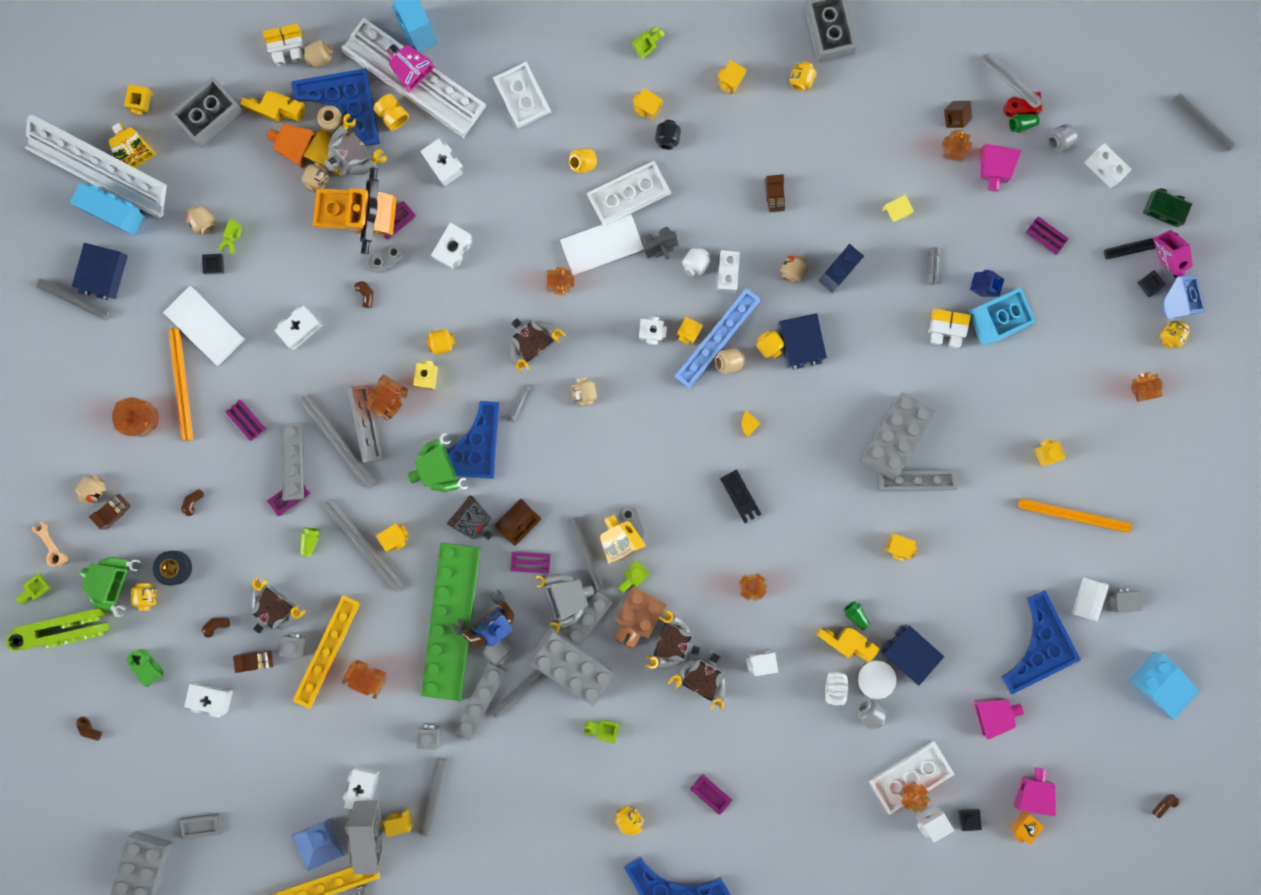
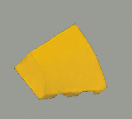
(319, 149)

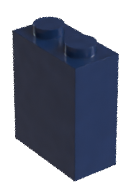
(840, 268)
(99, 271)
(802, 341)
(911, 654)

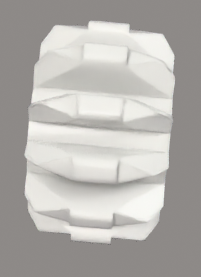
(836, 688)

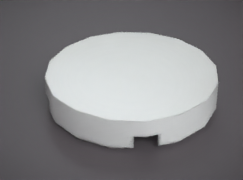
(876, 679)

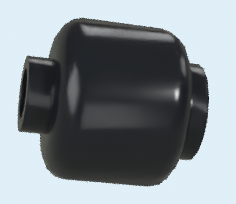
(667, 134)

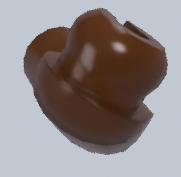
(367, 293)
(187, 506)
(209, 628)
(86, 730)
(1164, 805)

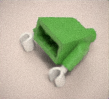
(436, 468)
(105, 581)

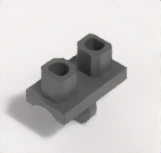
(662, 245)

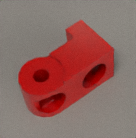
(1021, 106)

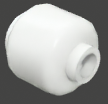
(696, 261)

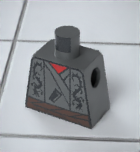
(472, 520)

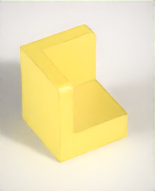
(899, 208)

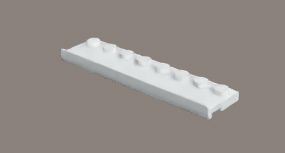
(434, 94)
(95, 166)

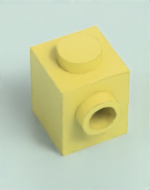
(425, 375)

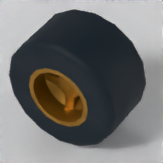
(165, 570)

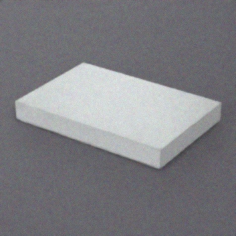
(521, 95)

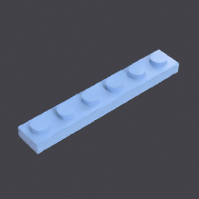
(717, 338)

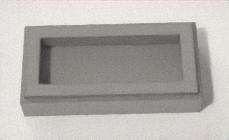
(200, 826)

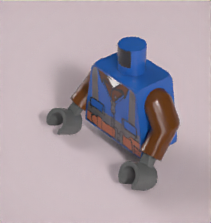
(491, 627)

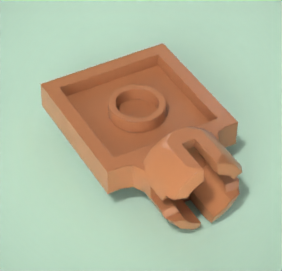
(638, 617)

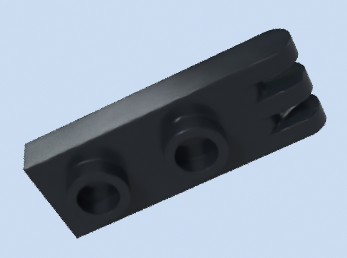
(740, 495)

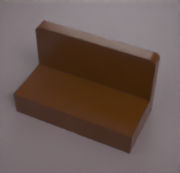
(517, 522)

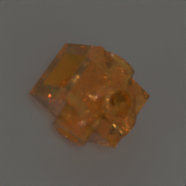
(956, 145)
(554, 276)
(1147, 387)
(756, 593)
(908, 794)

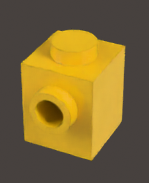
(731, 77)
(647, 104)
(688, 331)
(1049, 452)
(393, 537)
(901, 547)

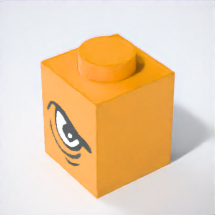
(1026, 828)

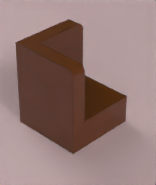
(958, 114)

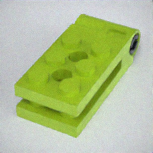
(40, 632)

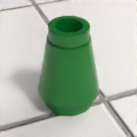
(1022, 122)
(856, 614)

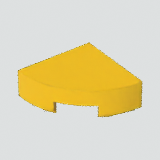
(749, 423)

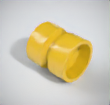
(389, 109)

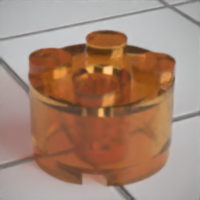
(386, 397)
(124, 415)
(364, 679)

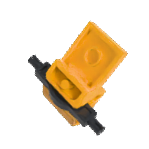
(356, 210)

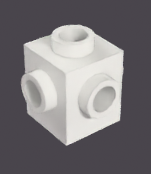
(652, 323)

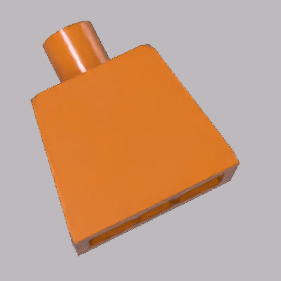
(291, 143)

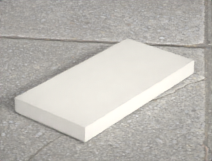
(628, 193)
(602, 245)
(204, 326)
(923, 766)

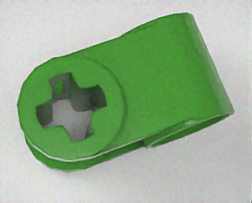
(146, 669)

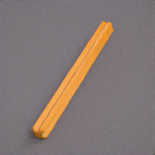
(180, 384)
(1074, 515)

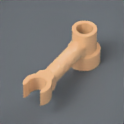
(54, 557)

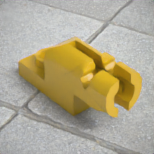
(274, 107)
(849, 642)

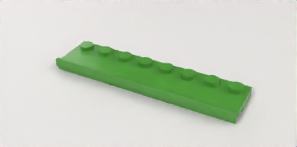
(451, 601)

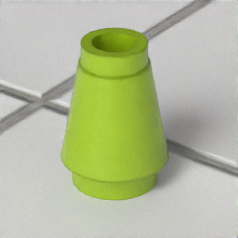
(309, 539)

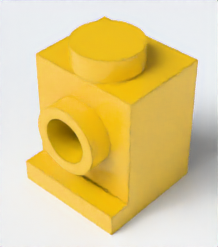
(136, 94)
(397, 823)

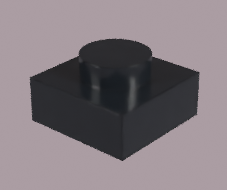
(213, 264)
(1151, 283)
(970, 820)

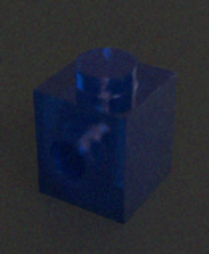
(987, 284)

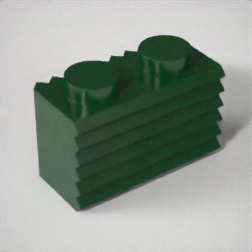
(1167, 207)

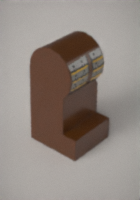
(775, 193)
(110, 512)
(252, 661)

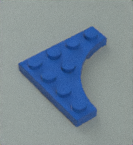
(347, 92)
(476, 451)
(1048, 648)
(650, 883)

